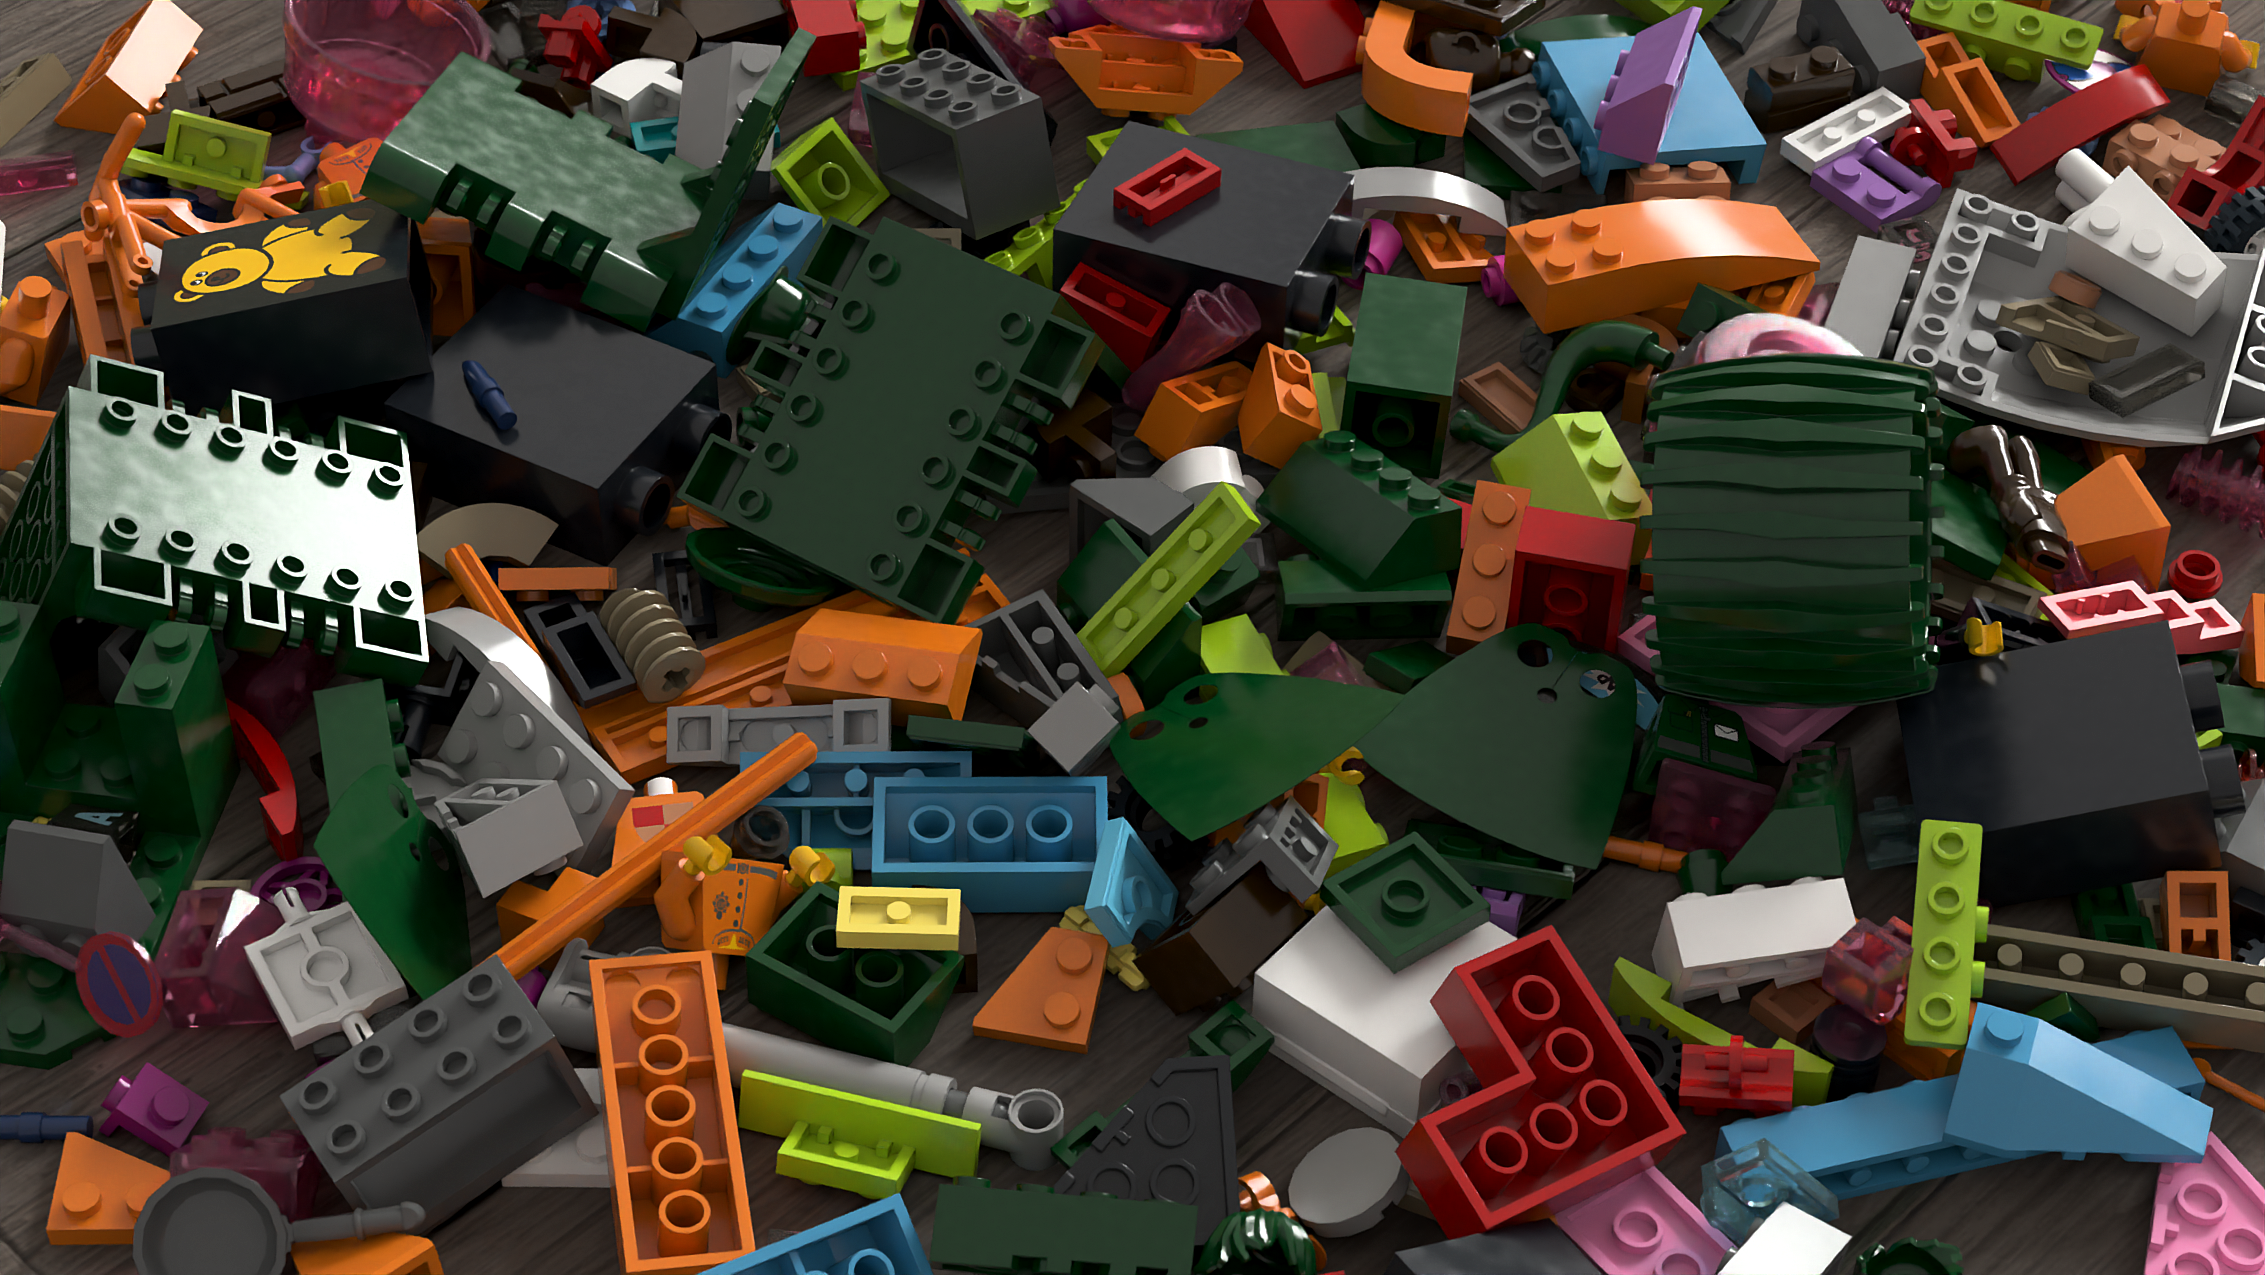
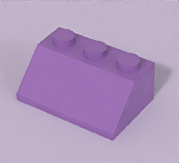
(1647, 88)

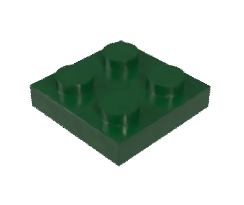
(1405, 902)

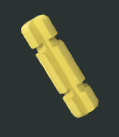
(1119, 958)

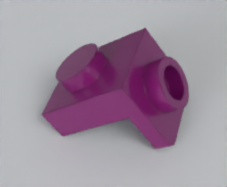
(153, 1109)

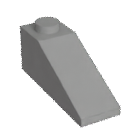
(1077, 728)

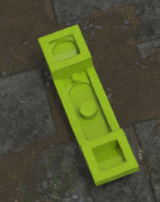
(1647, 995)

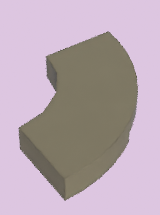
(493, 532)

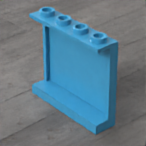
(1705, 124)

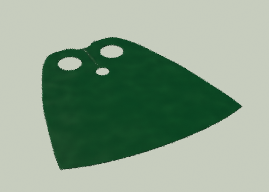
(1257, 743)
(1503, 759)
(404, 903)

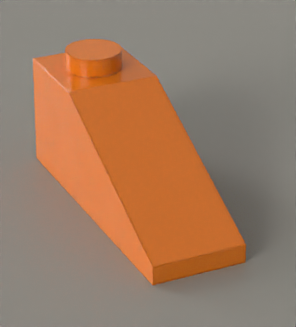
(1194, 410)
(2196, 919)

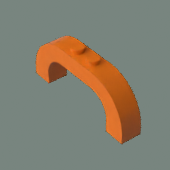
(1404, 88)

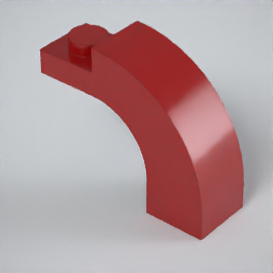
(2238, 168)

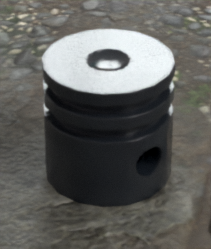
(1853, 1048)

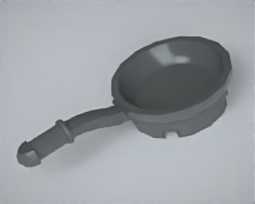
(231, 1226)

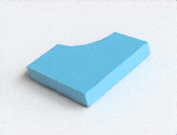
(1128, 887)

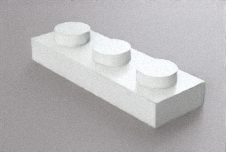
(1839, 132)

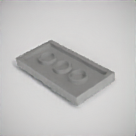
(516, 735)

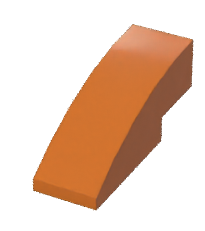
(1965, 89)

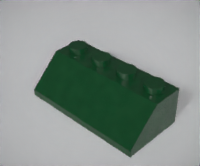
(1363, 512)

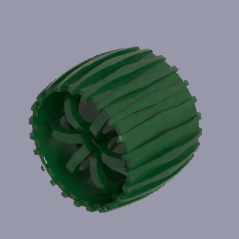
(1793, 530)

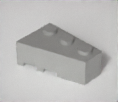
(508, 830)

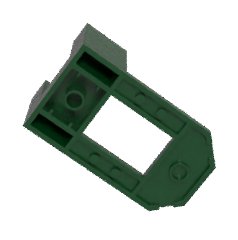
(155, 754)

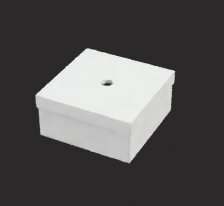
(1361, 1025)

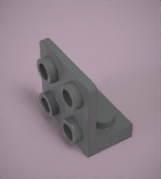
(1284, 839)

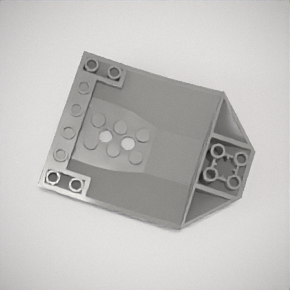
(2009, 256)

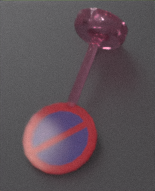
(112, 977)

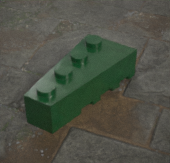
(1057, 1234)

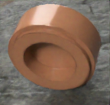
(2075, 288)

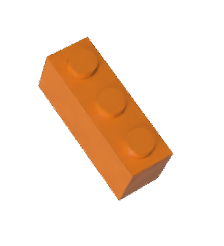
(1486, 565)

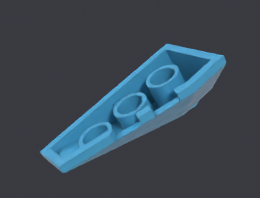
(2051, 1092)
(863, 1242)

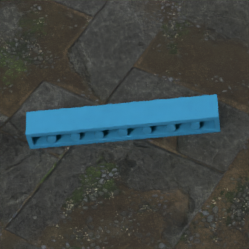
(1898, 1132)

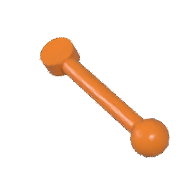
(2228, 1086)

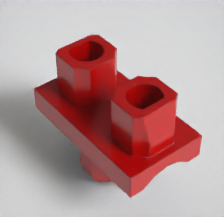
(575, 45)
(1932, 143)
(1736, 1078)

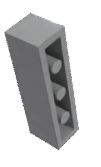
(1873, 297)

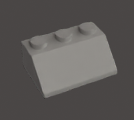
(712, 100)

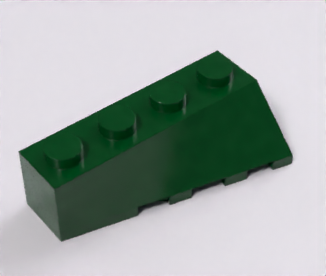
(1808, 822)

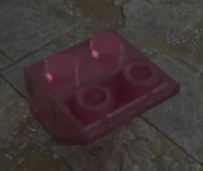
(205, 959)
(279, 1163)

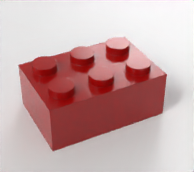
(1571, 575)

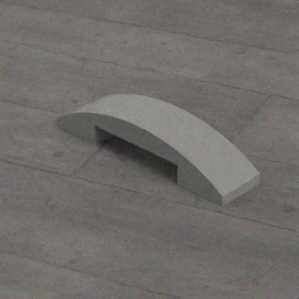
(1429, 193)
(486, 639)
(718, 734)

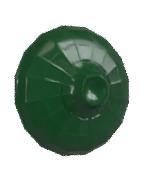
(755, 573)

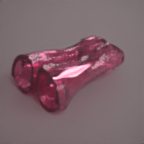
(1206, 331)

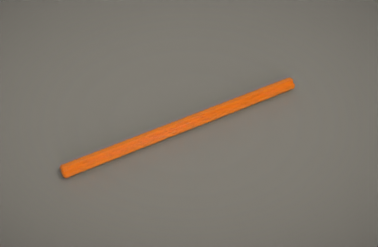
(644, 863)

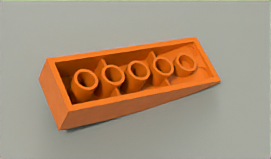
(1646, 257)
(668, 1115)

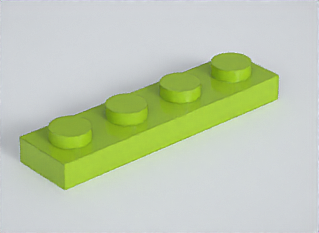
(1168, 579)

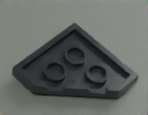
(1170, 1144)

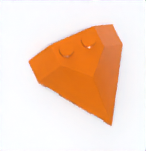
(1143, 73)

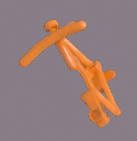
(129, 217)

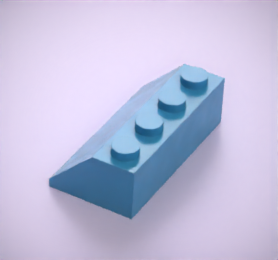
(736, 278)
(995, 838)

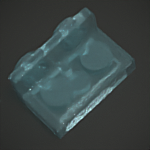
(1754, 1184)

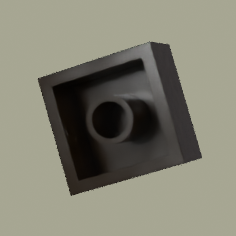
(1221, 945)

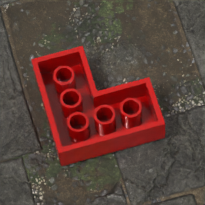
(1559, 1102)

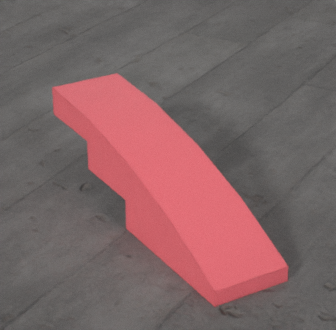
(2193, 626)

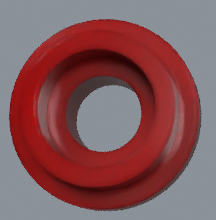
(2195, 574)

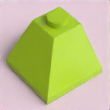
(829, 176)

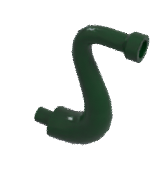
(1584, 347)

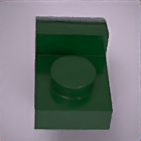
(1386, 143)

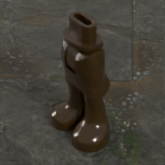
(2017, 491)

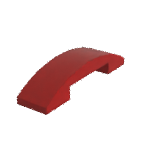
(2078, 121)
(272, 771)

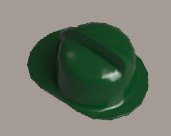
(770, 316)

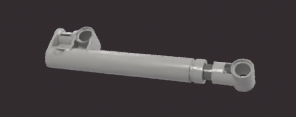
(1018, 1124)

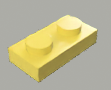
(898, 918)

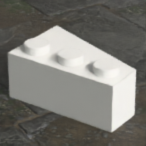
(2146, 255)
(1750, 937)

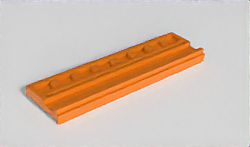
(736, 674)

